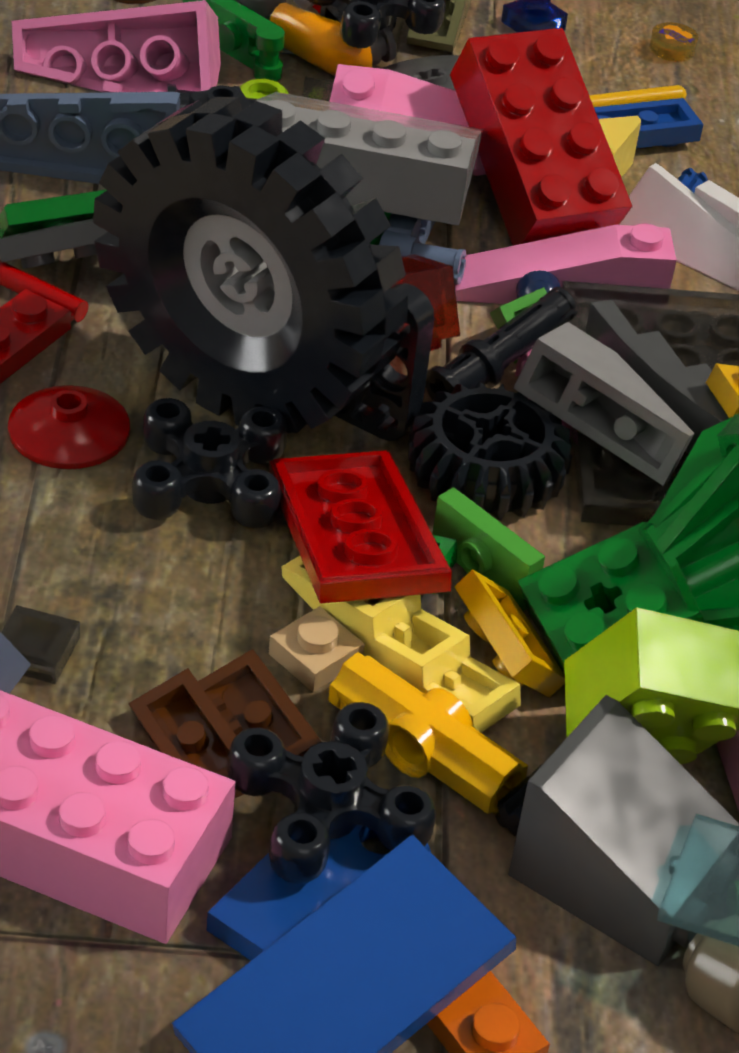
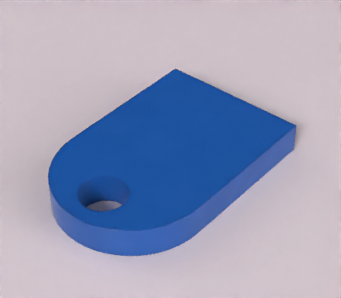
(267, 907)

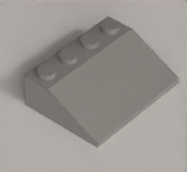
(404, 160)

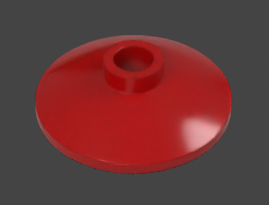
(69, 427)

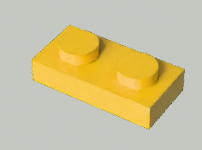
(501, 622)

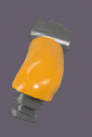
(319, 38)

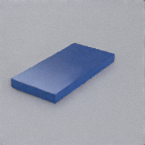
(358, 967)

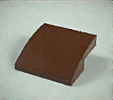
(204, 716)

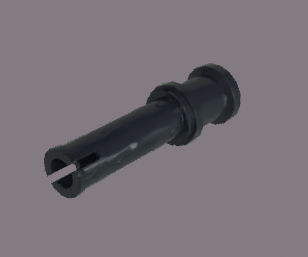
(489, 357)

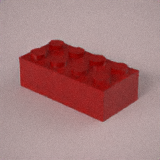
(539, 135)

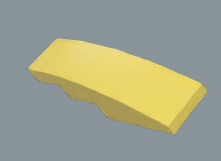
(418, 648)

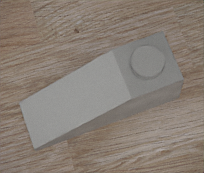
(604, 400)

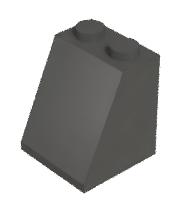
(605, 827)

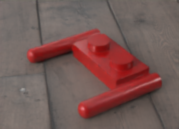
(32, 317)

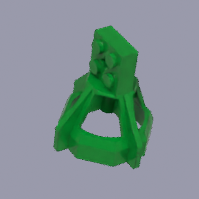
(673, 564)

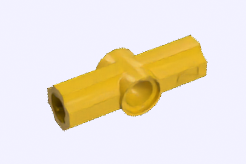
(430, 733)

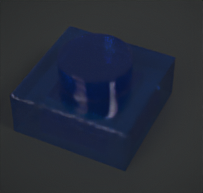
(533, 15)

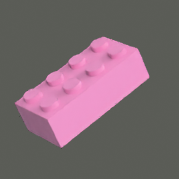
(106, 819)

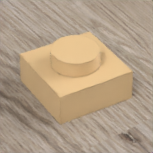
(314, 648)

